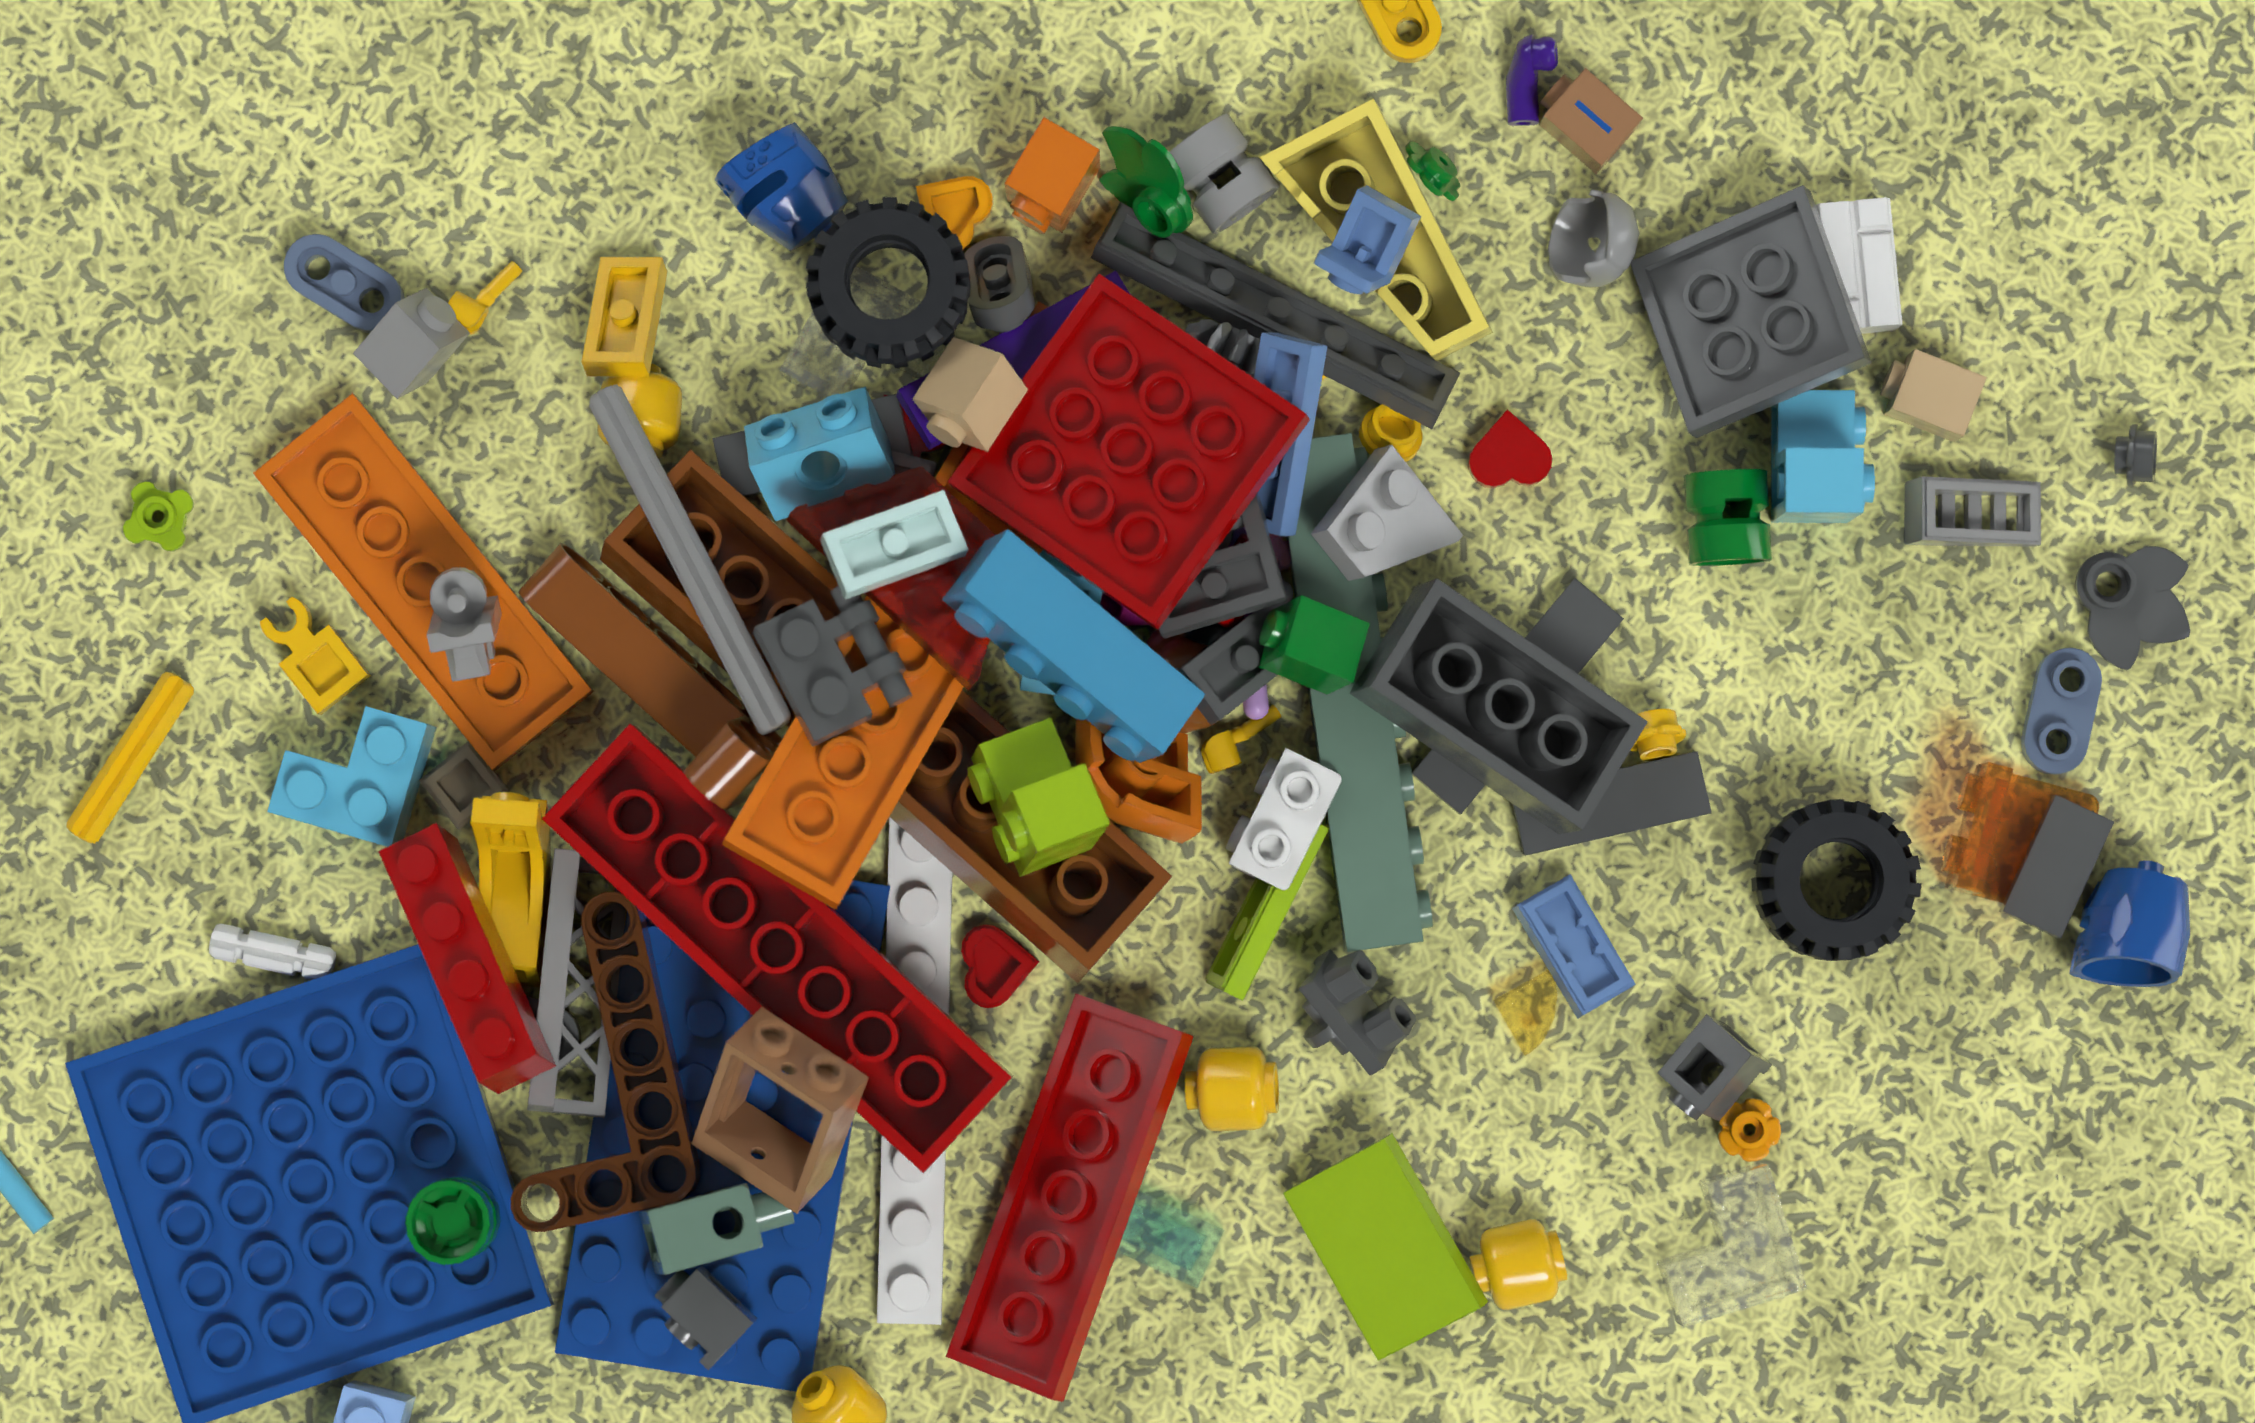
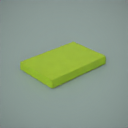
(1385, 1247)

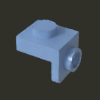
(1368, 242)

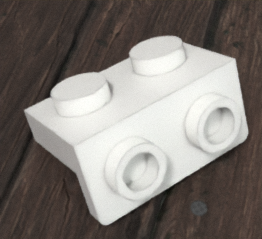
(1285, 820)

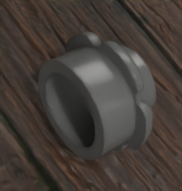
(2136, 456)

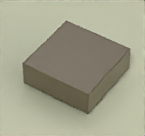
(460, 780)

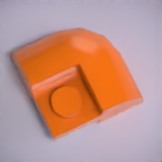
(1147, 795)

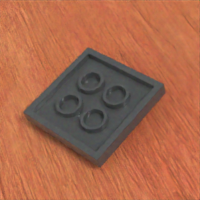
(1750, 312)

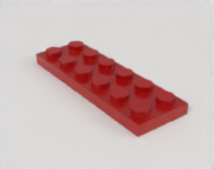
(1069, 1197)

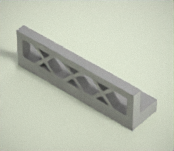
(553, 990)

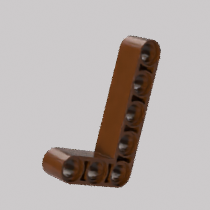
(632, 1082)

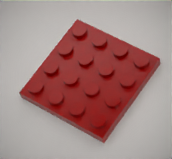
(1130, 451)

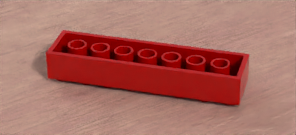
(776, 945)

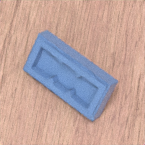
(1573, 946)

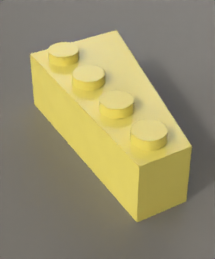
(1360, 151)

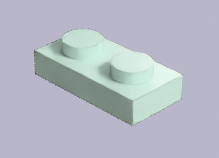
(894, 544)

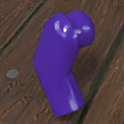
(1522, 78)

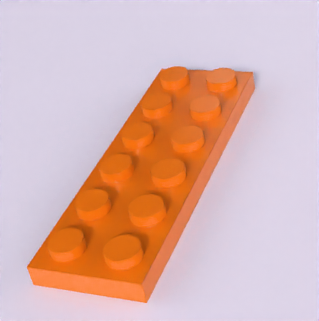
(387, 546)

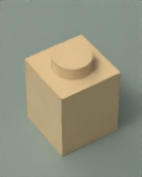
(1932, 394)
(969, 395)

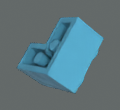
(1815, 459)
(372, 794)

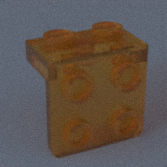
(1998, 828)

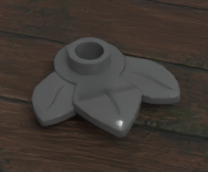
(2140, 607)

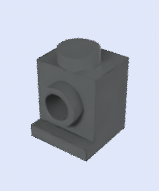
(1705, 1048)
(703, 1313)

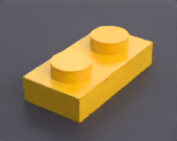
(624, 316)

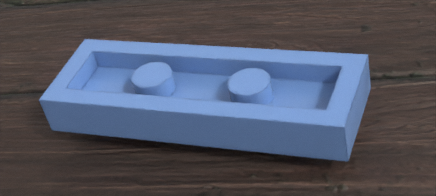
(1294, 372)

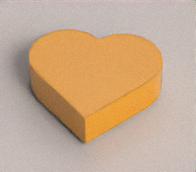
(959, 202)

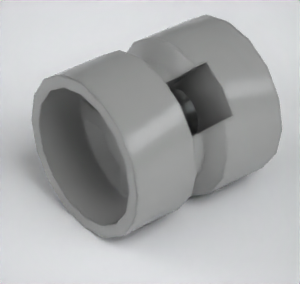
(1208, 155)

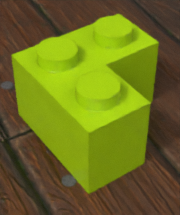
(1037, 797)

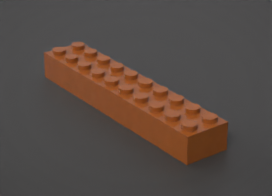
(1064, 909)

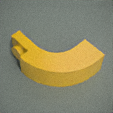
(515, 875)

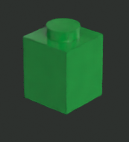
(1312, 644)

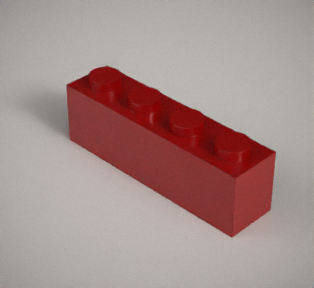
(467, 959)

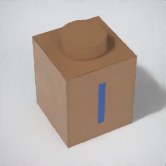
(1588, 119)

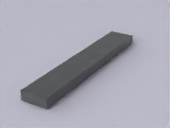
(1259, 303)

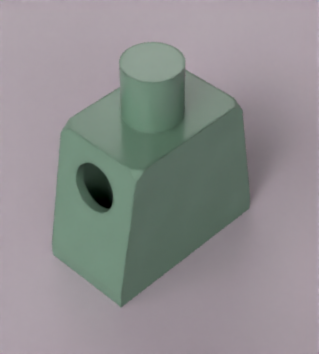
(683, 1232)

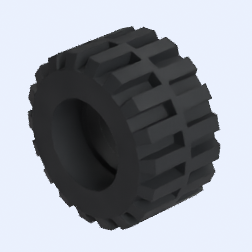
(877, 228)
(1892, 880)

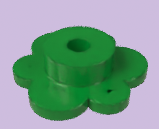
(1434, 169)

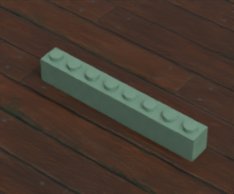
(1367, 817)

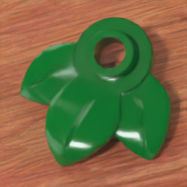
(1147, 182)

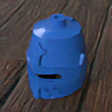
(783, 187)
(2134, 929)

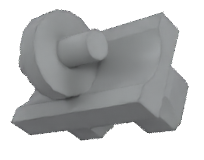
(463, 623)

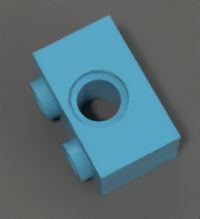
(818, 451)

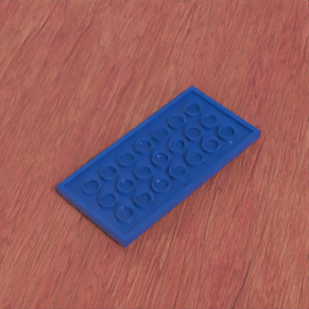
(610, 1277)

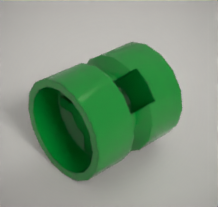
(1730, 540)
(453, 1220)

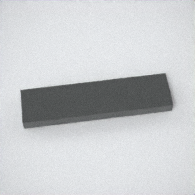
(1568, 632)

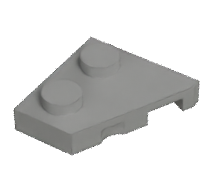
(1383, 519)

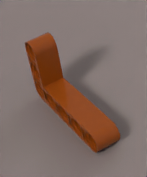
(654, 675)

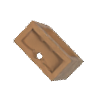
(735, 1129)

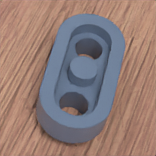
(345, 284)
(2061, 710)

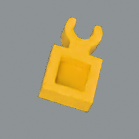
(320, 663)

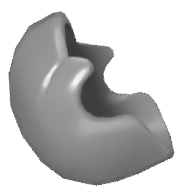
(1601, 217)

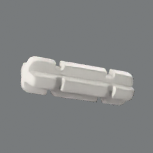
(271, 952)

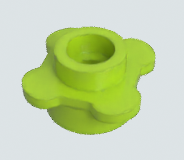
(168, 531)

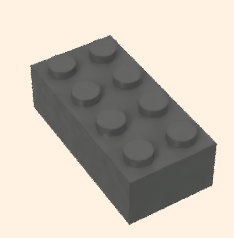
(1498, 707)

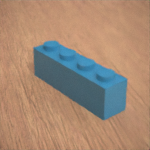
(1072, 648)

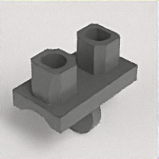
(1348, 1014)

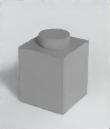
(411, 342)

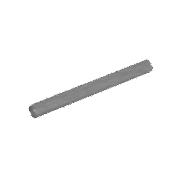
(689, 559)

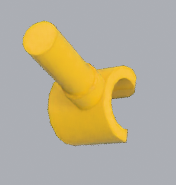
(472, 311)
(1221, 750)

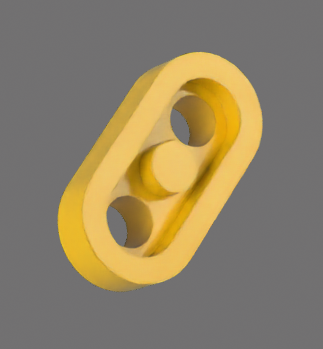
(1386, 16)

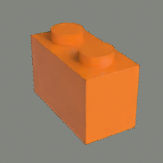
(1051, 177)

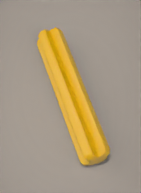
(130, 757)

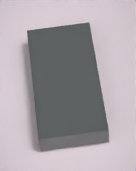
(2056, 866)

